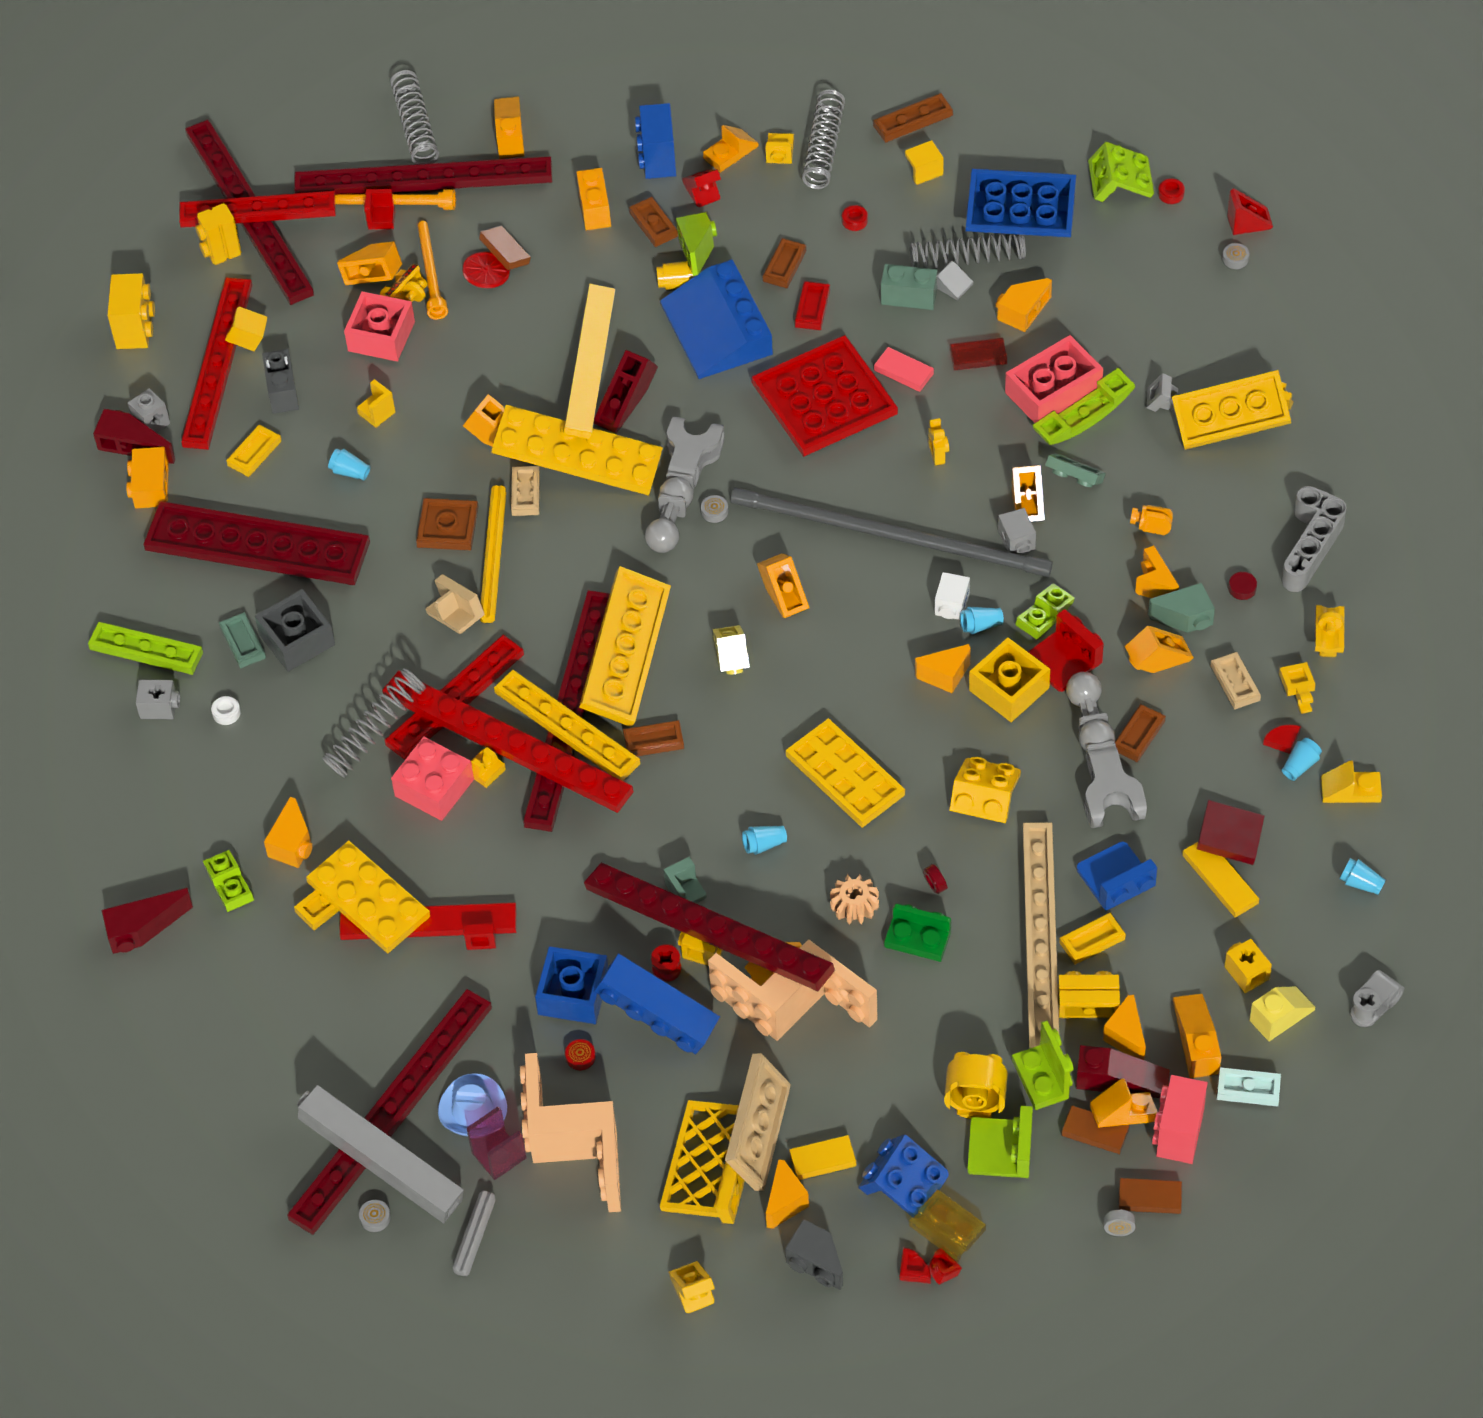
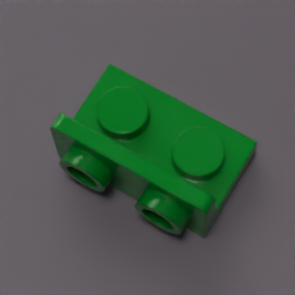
(918, 932)

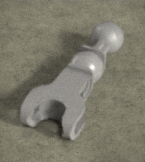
(688, 458)
(1109, 781)

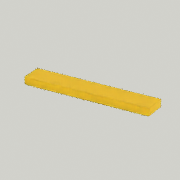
(567, 725)

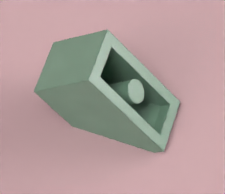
(1183, 609)

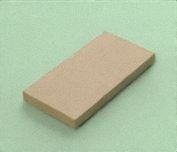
(758, 1122)

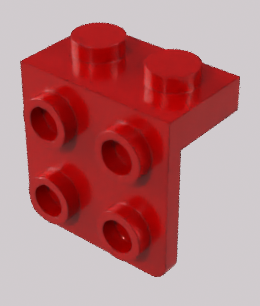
(1069, 650)

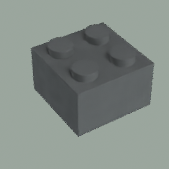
(295, 630)

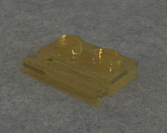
(947, 1225)

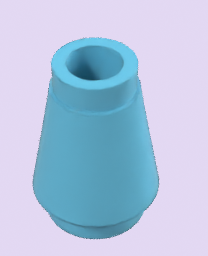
(348, 465)
(980, 618)
(1302, 757)
(762, 838)
(1362, 877)

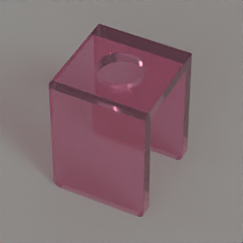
(493, 1146)

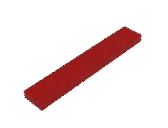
(264, 207)
(463, 687)
(450, 920)

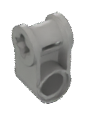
(1375, 999)

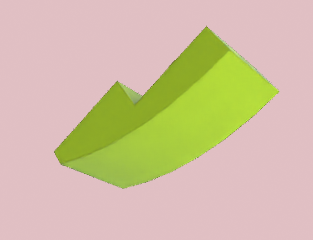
(1043, 613)
(228, 880)

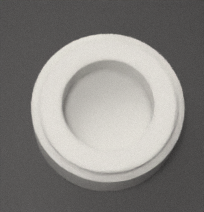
(225, 710)

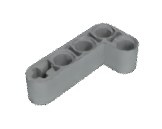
(1325, 521)

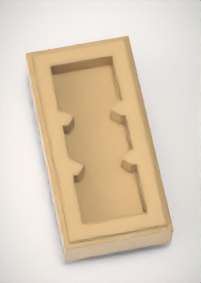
(525, 490)
(1235, 680)

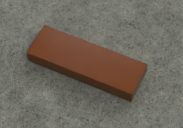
(913, 117)

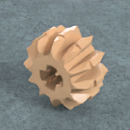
(854, 899)

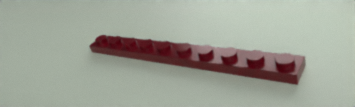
(427, 176)
(262, 234)
(546, 793)
(710, 926)
(393, 1107)

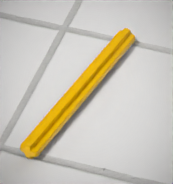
(493, 553)

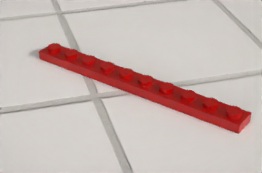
(515, 745)

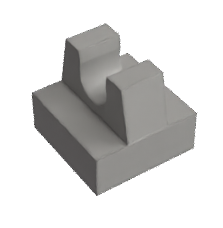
(1160, 393)

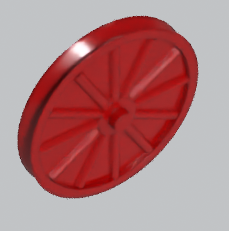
(485, 270)

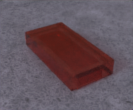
(978, 354)

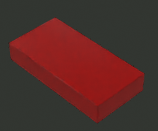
(812, 305)

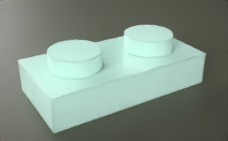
(1249, 1086)

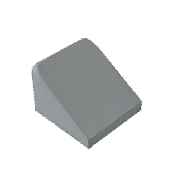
(953, 281)

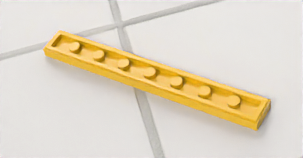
(589, 361)

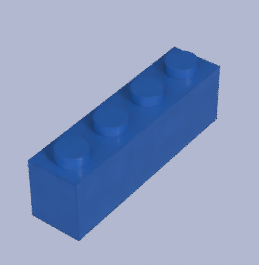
(656, 1004)

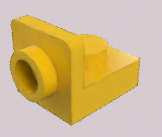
(779, 148)

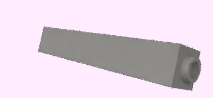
(379, 1153)

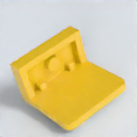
(984, 789)

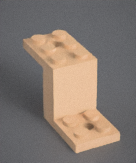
(783, 1002)
(570, 1132)

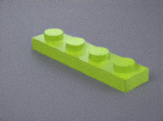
(145, 648)

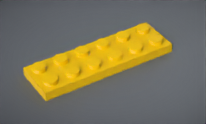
(601, 458)
(625, 646)

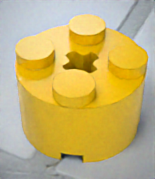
(976, 1085)

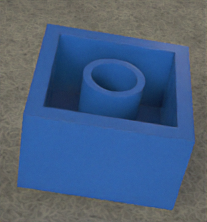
(656, 141)
(569, 985)

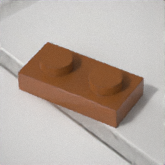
(653, 221)

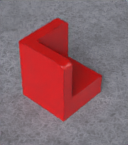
(379, 209)

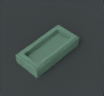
(242, 640)

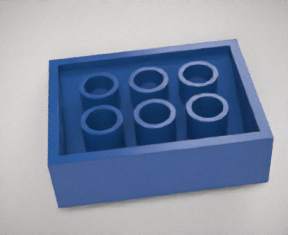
(1021, 203)
(717, 321)

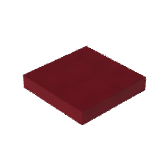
(1230, 832)

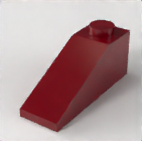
(625, 391)
(122, 432)
(139, 921)
(1103, 1067)

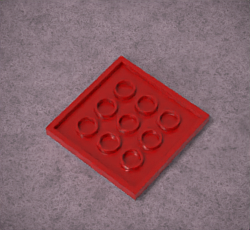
(824, 395)

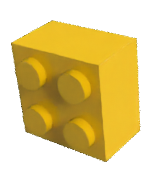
(130, 311)
(1009, 679)

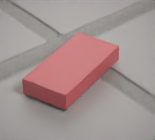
(904, 369)

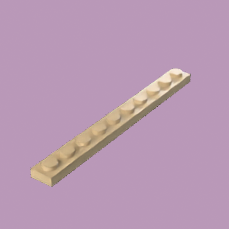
(1040, 929)

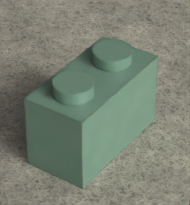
(909, 287)

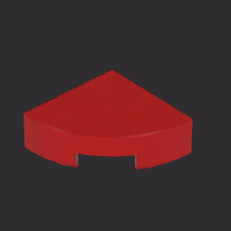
(1282, 738)
(914, 1267)
(943, 1267)

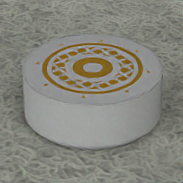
(1235, 256)
(714, 508)
(374, 1215)
(1119, 1222)

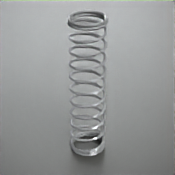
(423, 145)
(819, 170)
(1019, 240)
(414, 683)

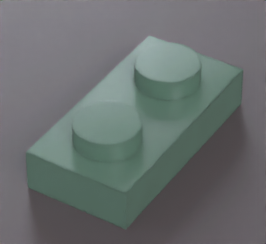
(1065, 466)

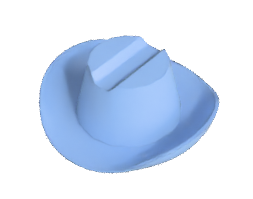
(469, 1100)

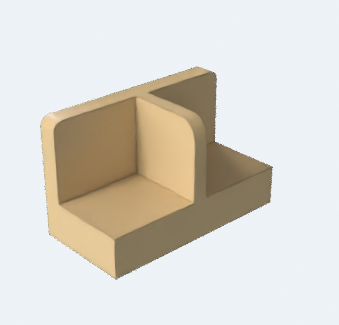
(456, 607)

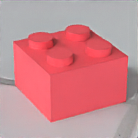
(379, 326)
(432, 778)
(1179, 1119)

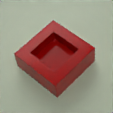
(480, 936)

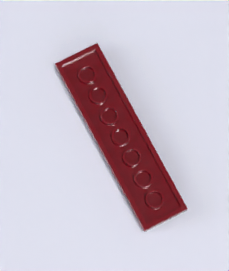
(257, 543)

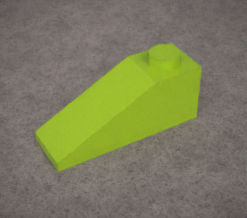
(696, 239)

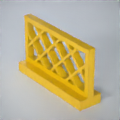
(730, 1182)

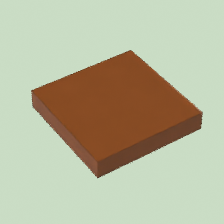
(447, 524)

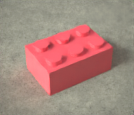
(1053, 379)

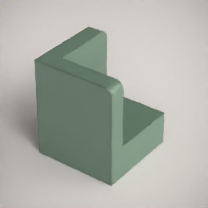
(682, 881)

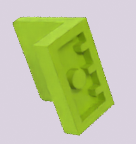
(1119, 167)
(1045, 1069)
(1001, 1145)

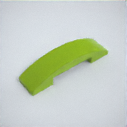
(1087, 411)

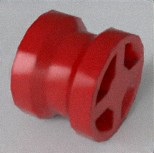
(666, 970)

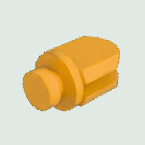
(1153, 519)

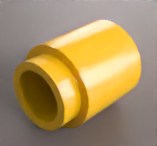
(673, 275)

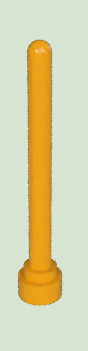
(444, 199)
(436, 305)

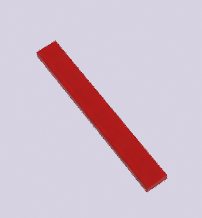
(215, 367)

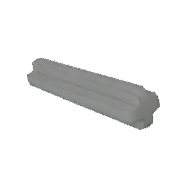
(474, 1233)

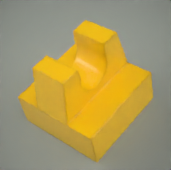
(487, 767)

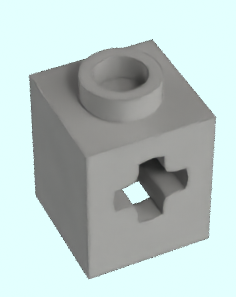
(149, 405)
(1017, 532)
(157, 699)

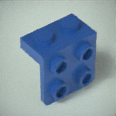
(1117, 875)
(904, 1174)

